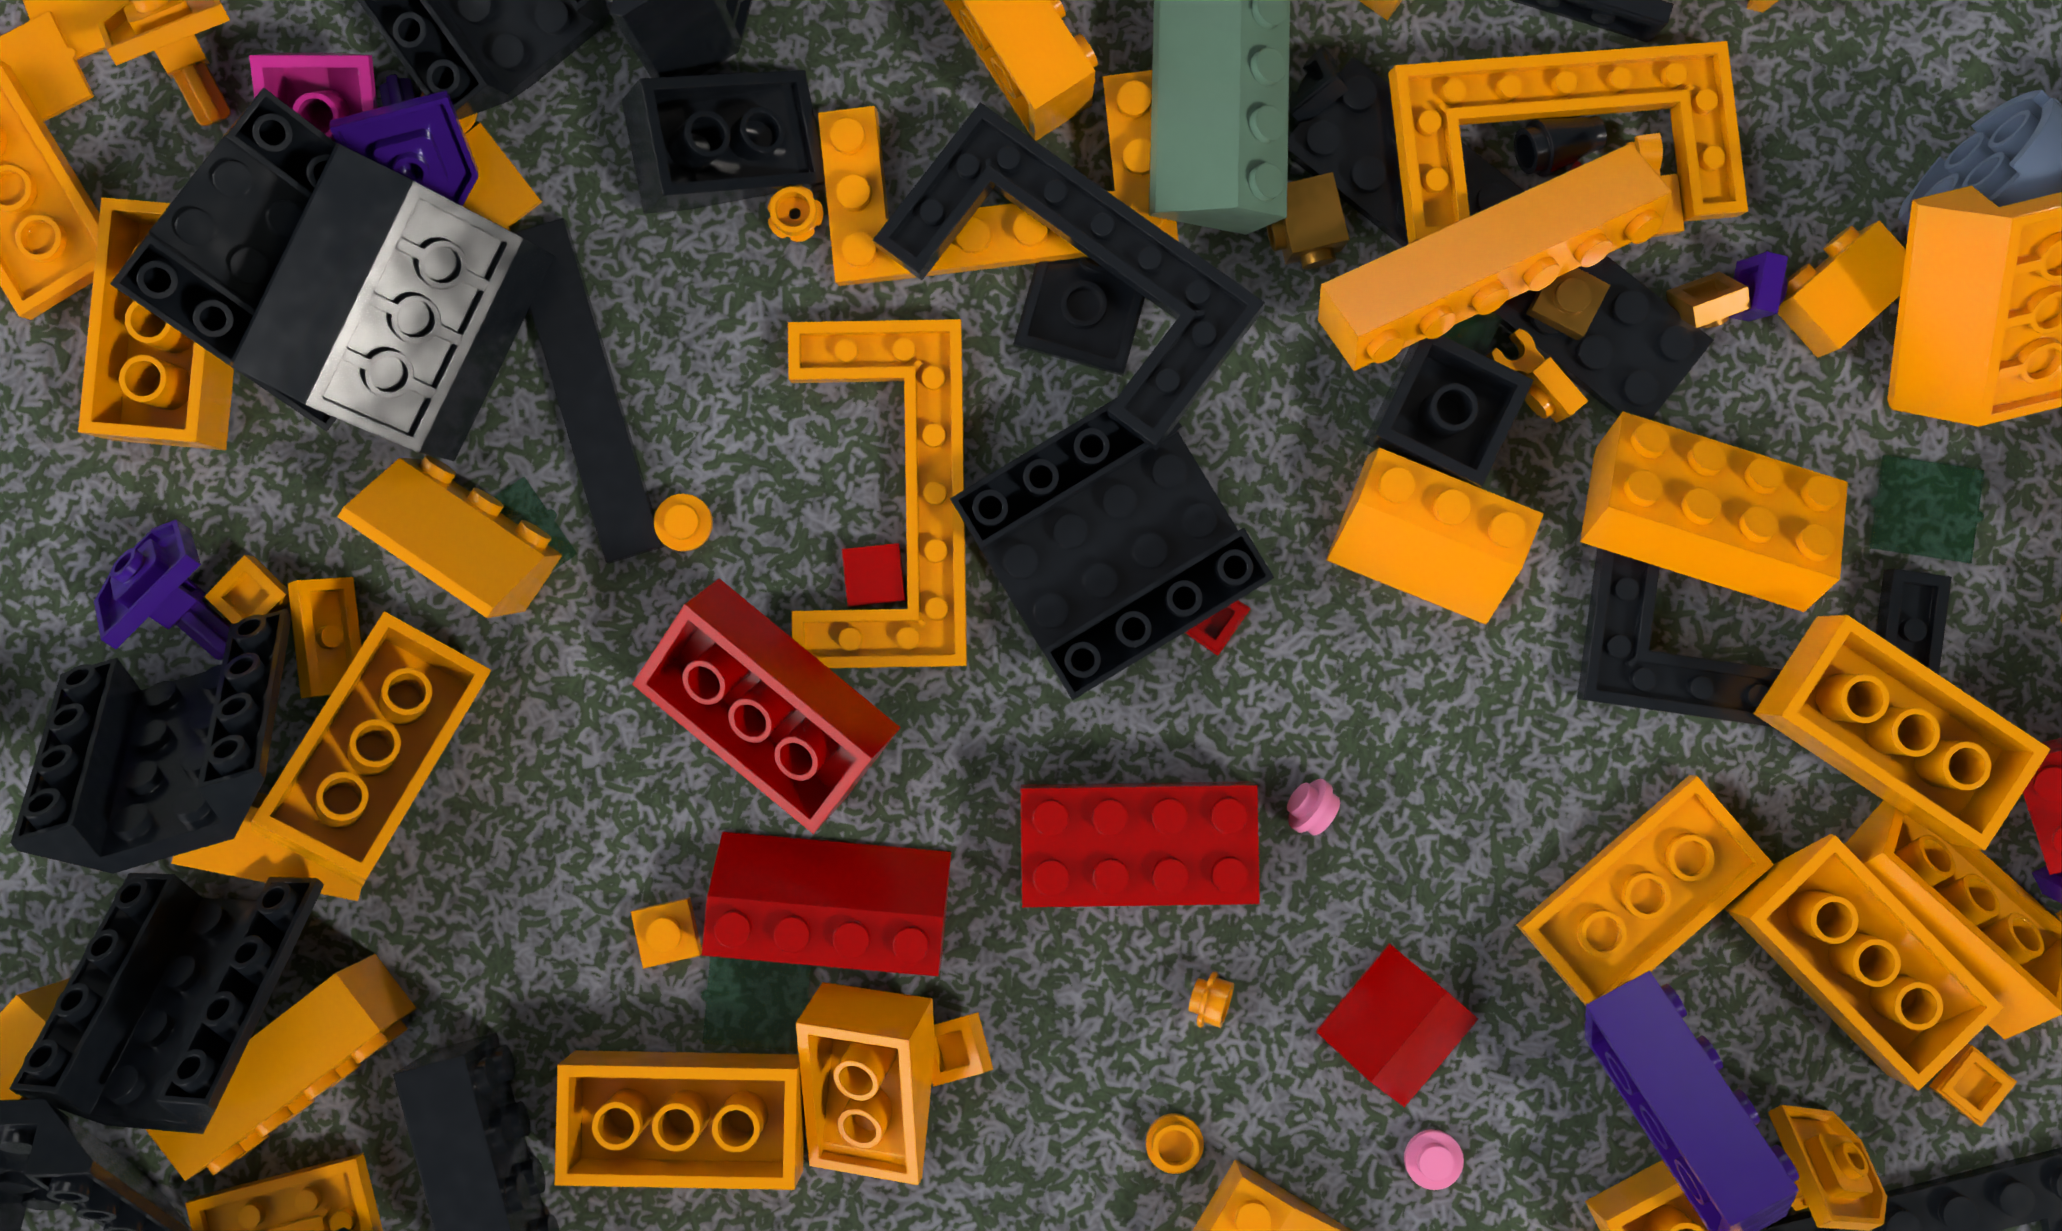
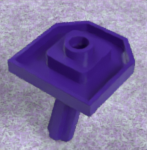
(413, 138)
(155, 584)

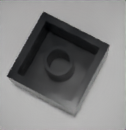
(1449, 409)

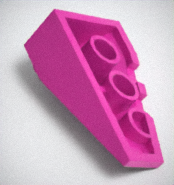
(317, 84)

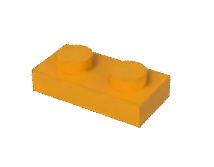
(323, 632)

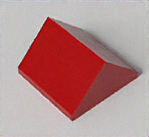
(1396, 1025)

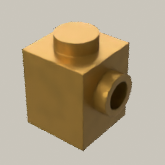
(1313, 223)

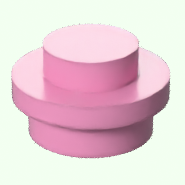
(1312, 807)
(1433, 1159)

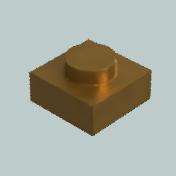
(1709, 300)
(1569, 302)

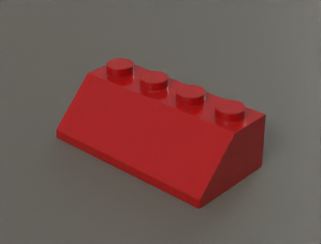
(827, 904)

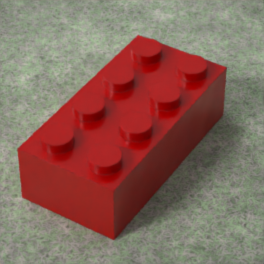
(764, 704)
(1139, 844)

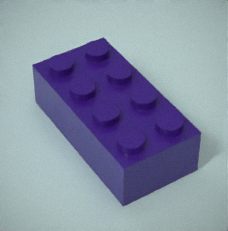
(1688, 1108)

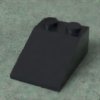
(721, 138)

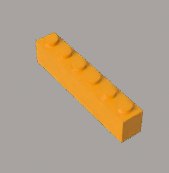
(1492, 257)

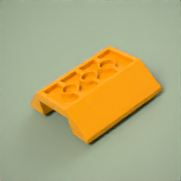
(1979, 309)

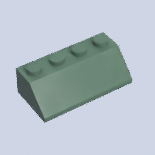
(1220, 113)

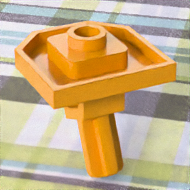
(170, 31)
(1832, 1169)

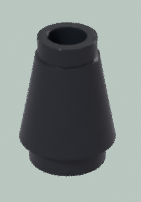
(1557, 142)

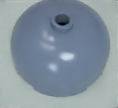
(2008, 158)

